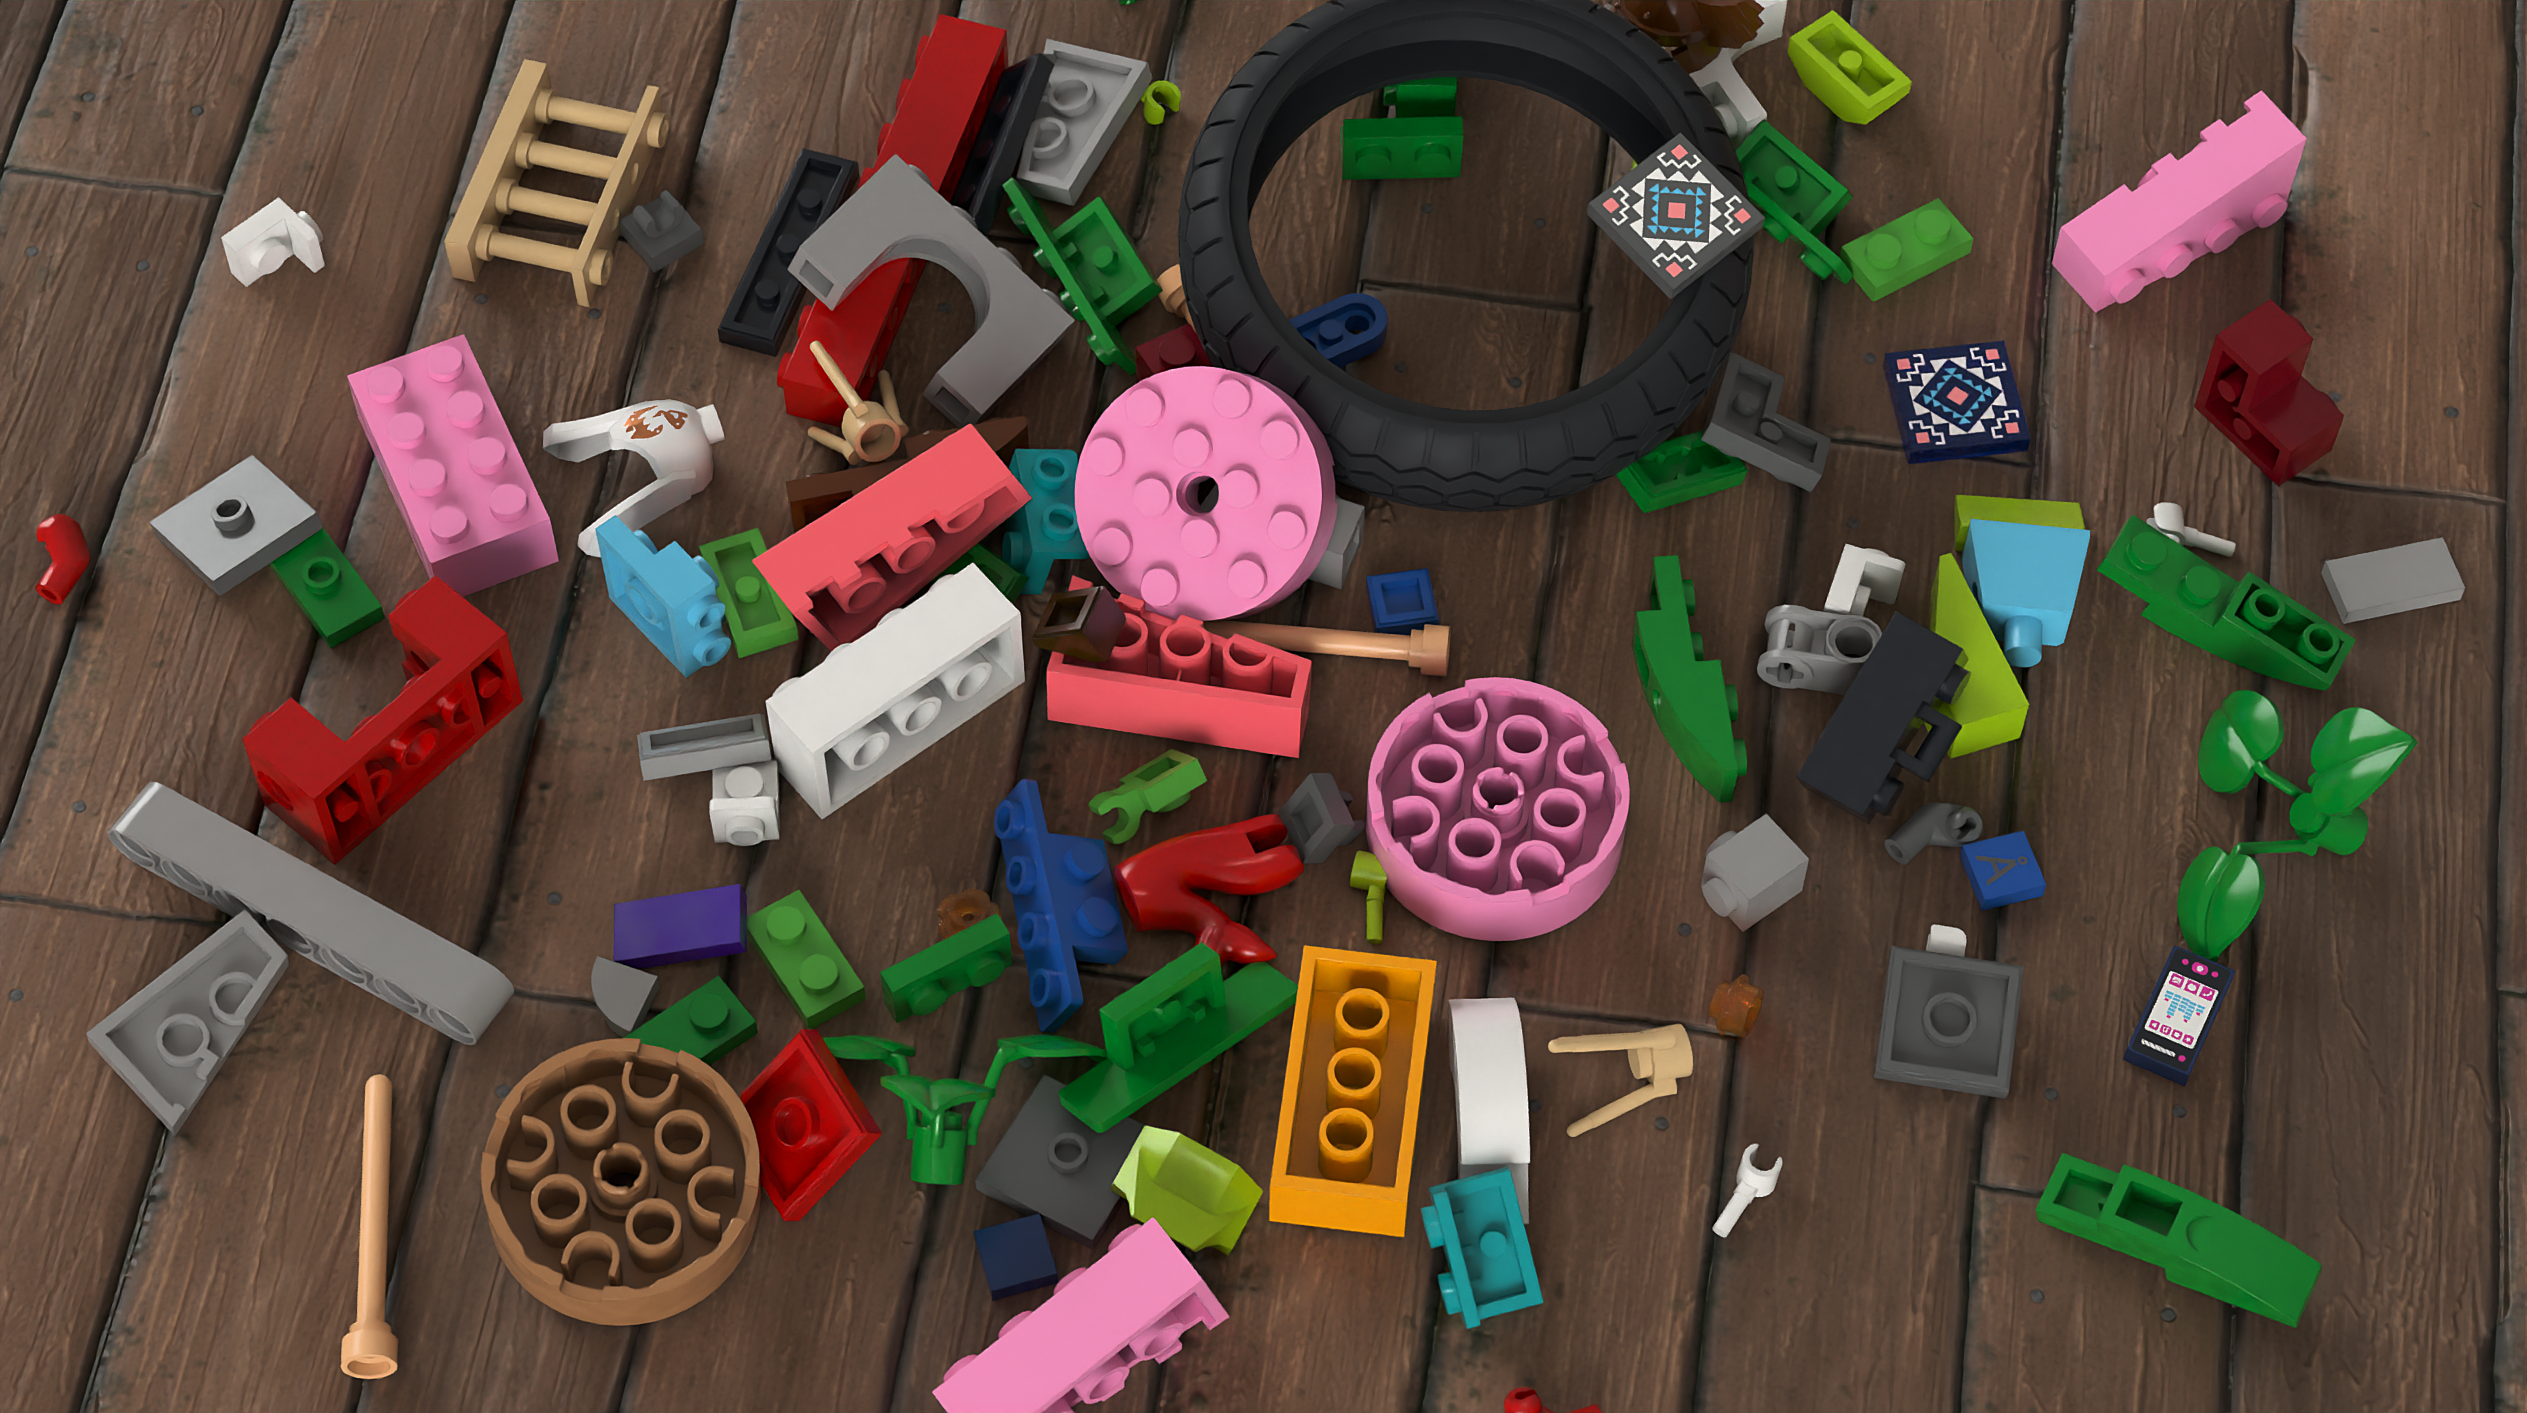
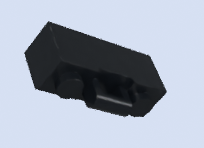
(1890, 698)

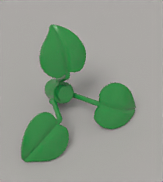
(2351, 762)
(940, 1138)

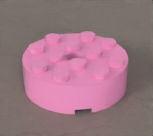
(1142, 494)
(1553, 820)

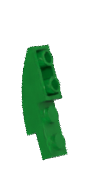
(2229, 618)
(1682, 688)
(2182, 1232)

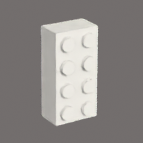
(896, 689)

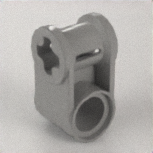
(1816, 649)

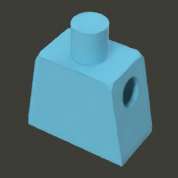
(2024, 582)

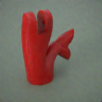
(1224, 859)

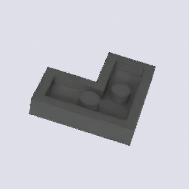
(1746, 425)

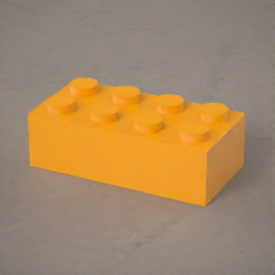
(1352, 1091)

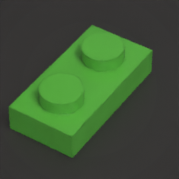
(1906, 249)
(753, 609)
(804, 960)

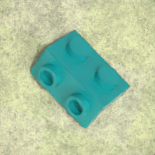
(1047, 523)
(1483, 1246)

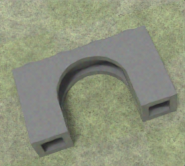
(906, 218)

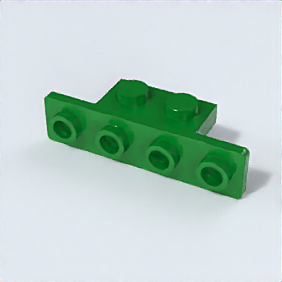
(1793, 197)
(1096, 264)
(1172, 1029)

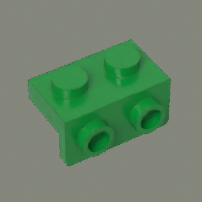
(1401, 147)

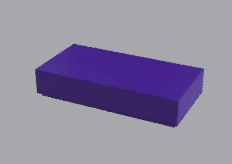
(681, 927)

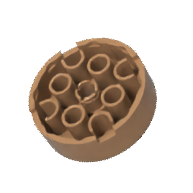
(617, 1249)

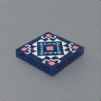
(1956, 402)

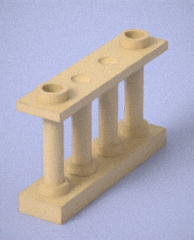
(516, 147)

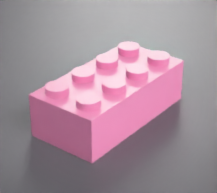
(453, 467)

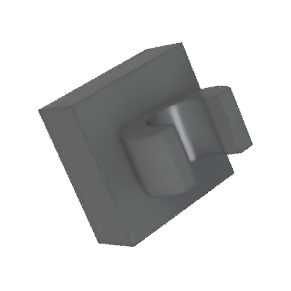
(661, 231)
(1319, 818)

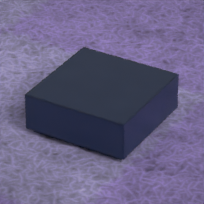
(1016, 1257)

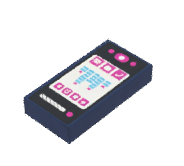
(2179, 1015)

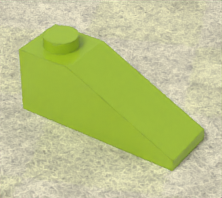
(1992, 703)

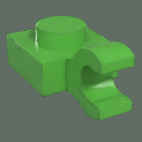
(1153, 787)

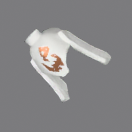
(664, 432)

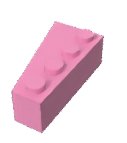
(2183, 207)
(1089, 1332)

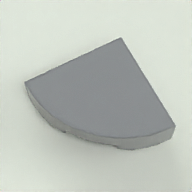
(622, 994)

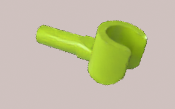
(1156, 93)
(1370, 876)

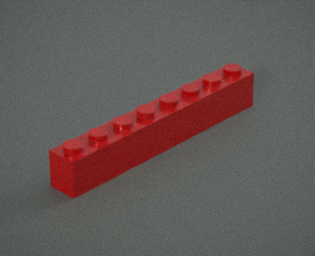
(935, 132)

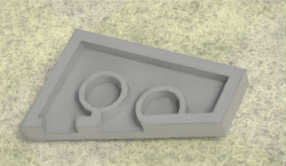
(1078, 118)
(190, 1018)

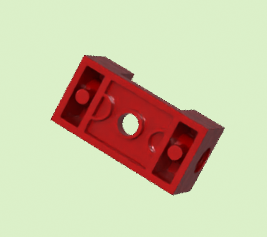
(454, 694)

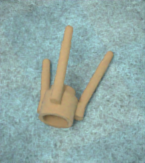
(869, 428)
(1653, 1054)

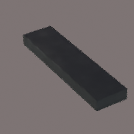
(1001, 139)
(768, 291)

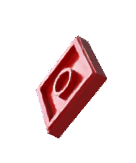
(806, 1124)

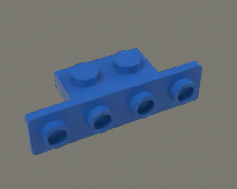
(1060, 903)

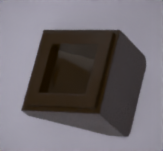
(1081, 624)

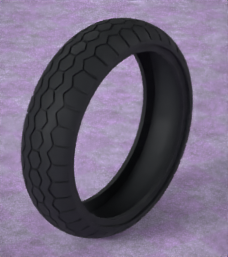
(1410, 448)

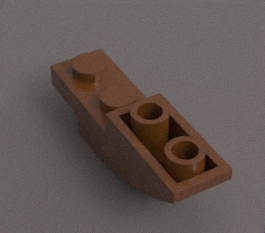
(822, 492)

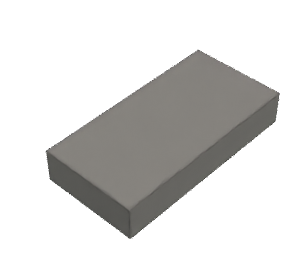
(2393, 580)
(703, 746)

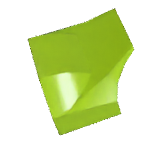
(1846, 70)
(1187, 1190)

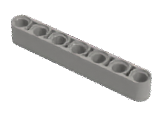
(312, 913)

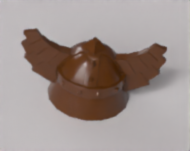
(1694, 26)

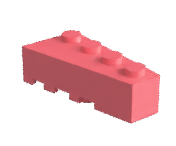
(892, 538)
(1185, 685)

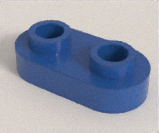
(1329, 327)

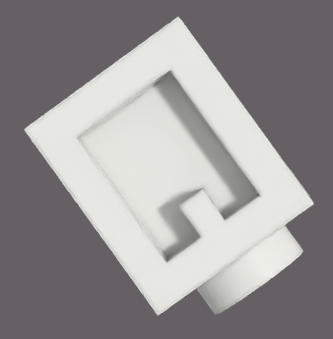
(269, 238)
(1863, 576)
(746, 803)

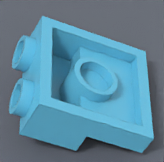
(665, 595)

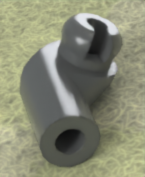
(1934, 825)

